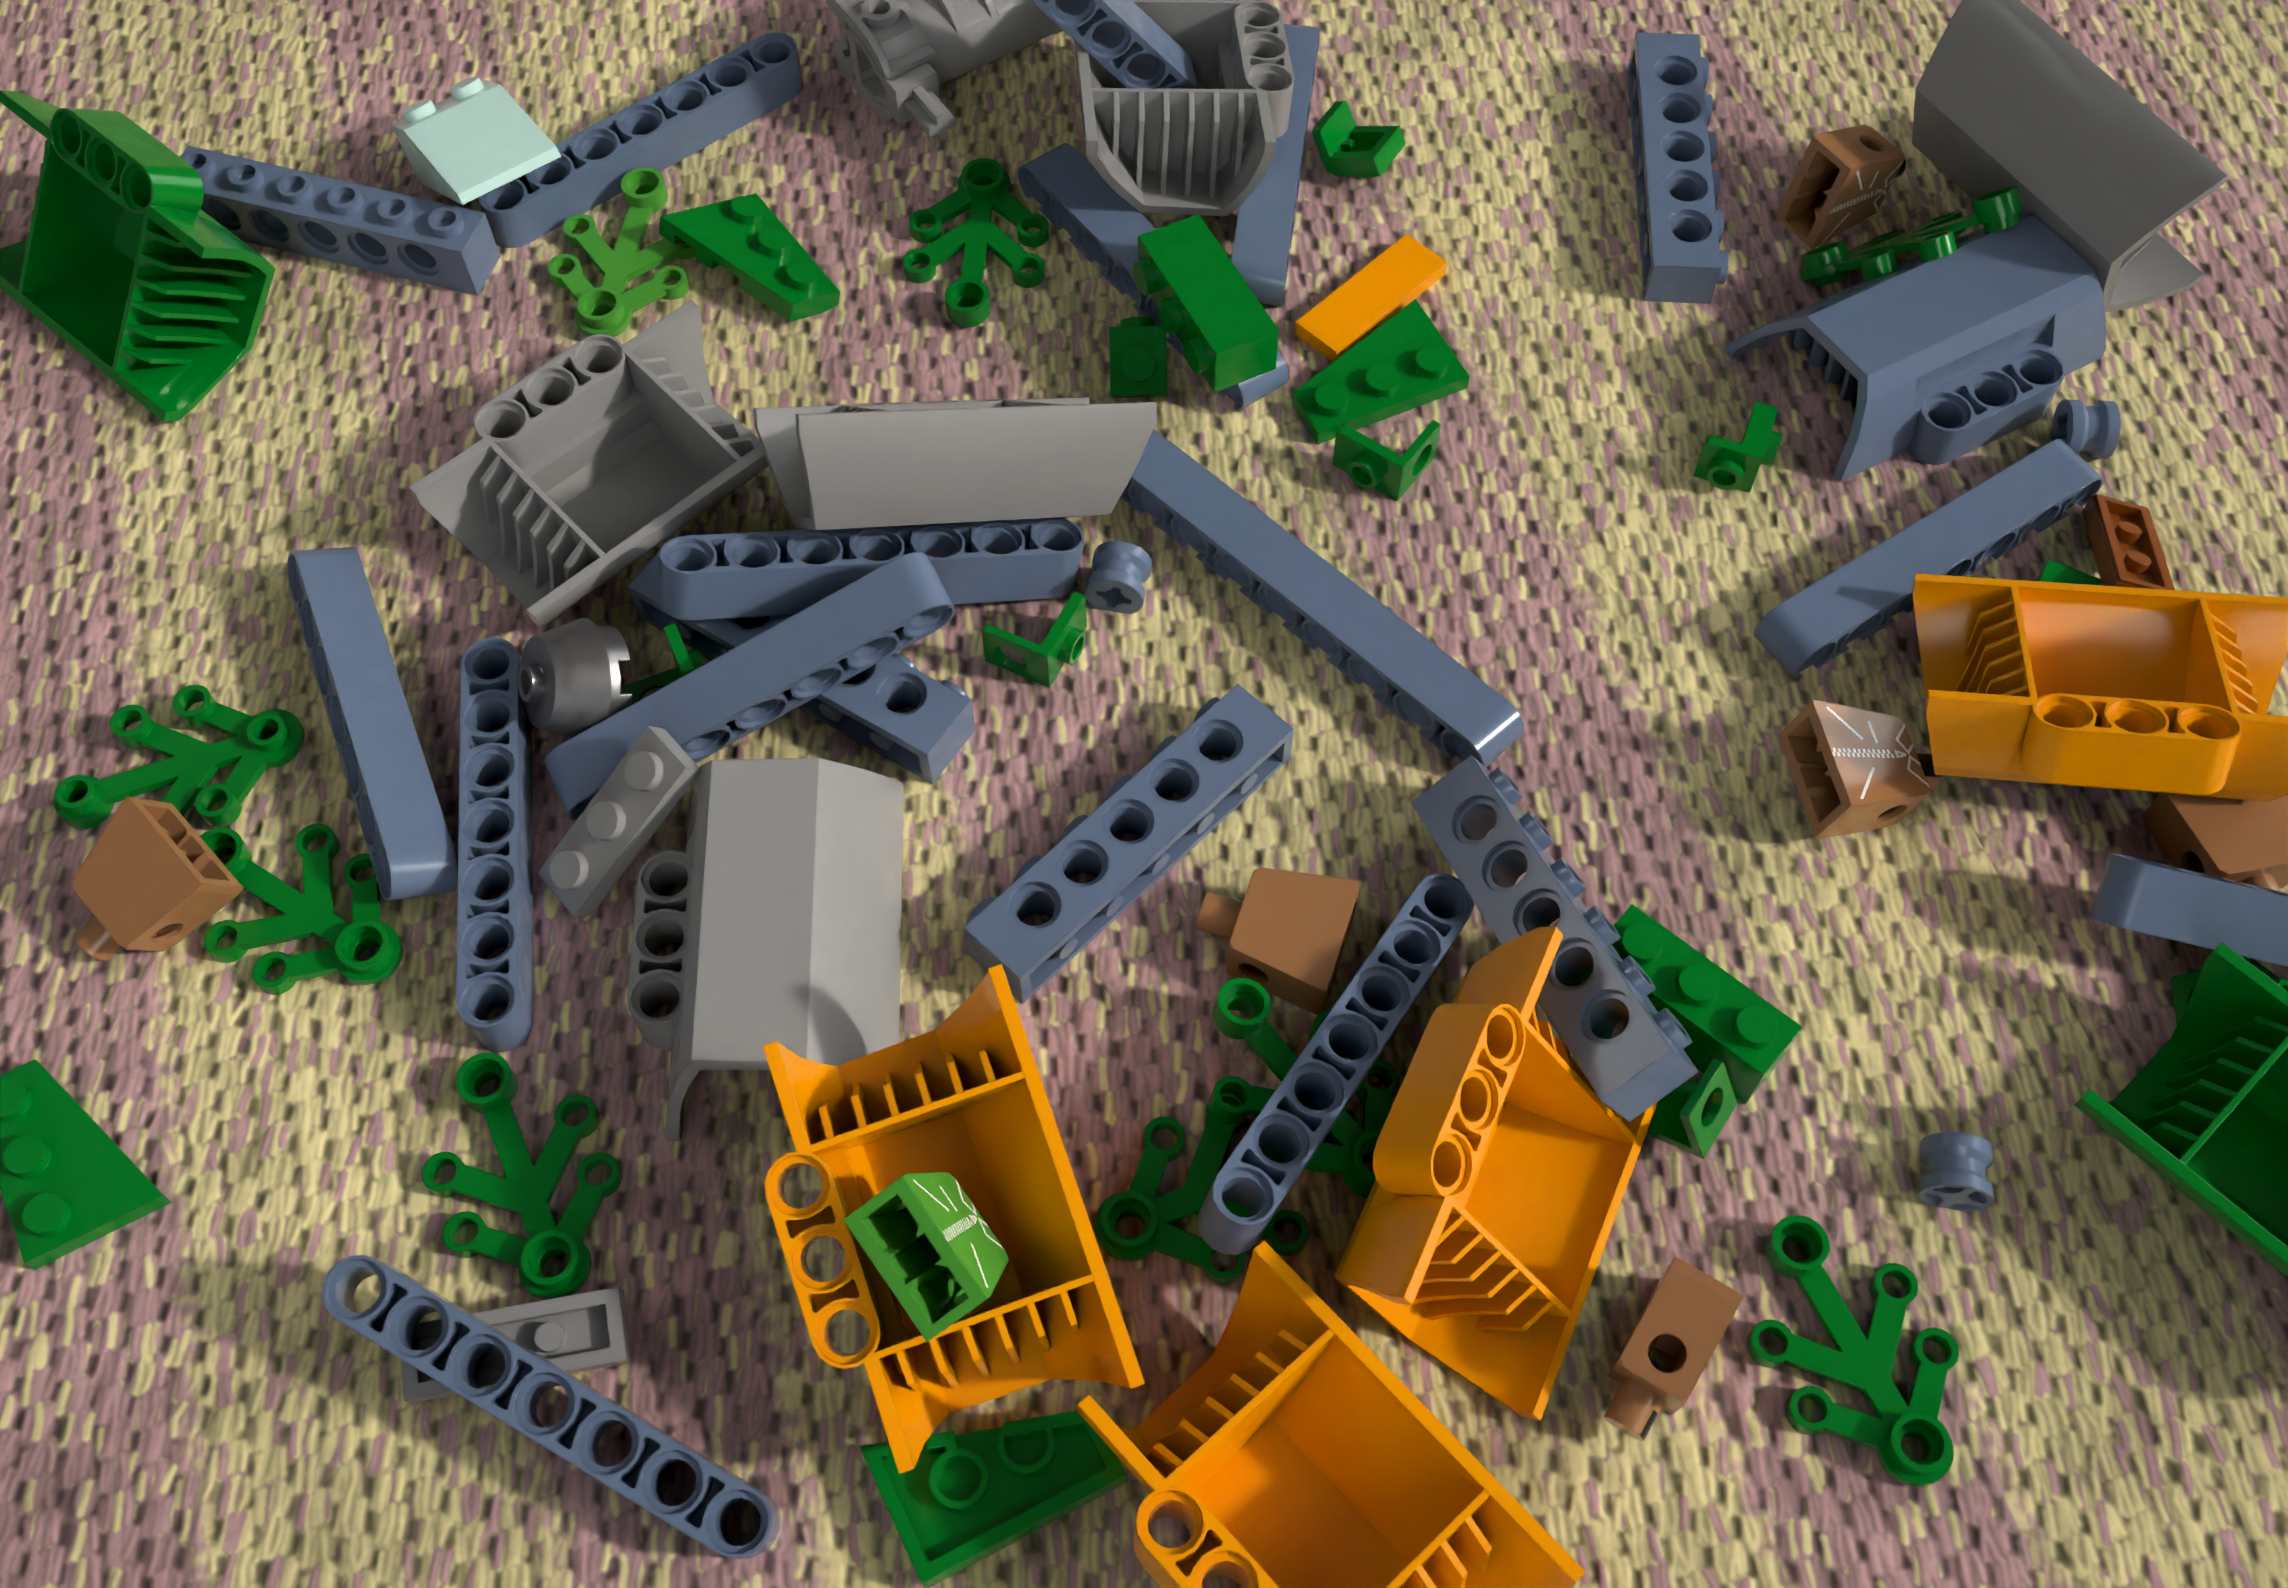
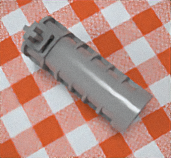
(914, 46)

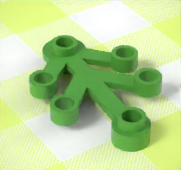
(609, 306)

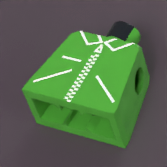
(930, 1248)

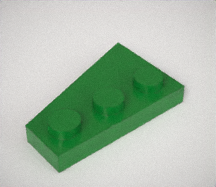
(757, 250)
(1381, 376)
(61, 1170)
(991, 1488)

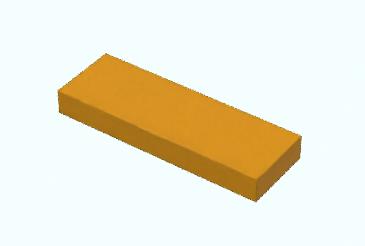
(1370, 297)

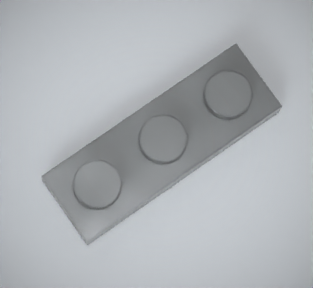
(619, 821)
(569, 1331)

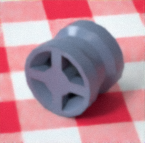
(2088, 428)
(1118, 577)
(1956, 1171)

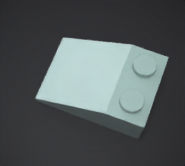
(472, 140)

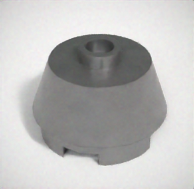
(573, 677)

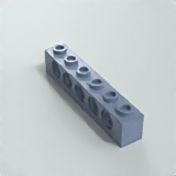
(1674, 169)
(346, 222)
(865, 711)
(1232, 726)
(1649, 1054)

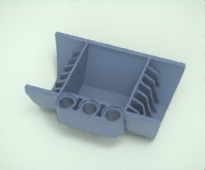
(1951, 344)

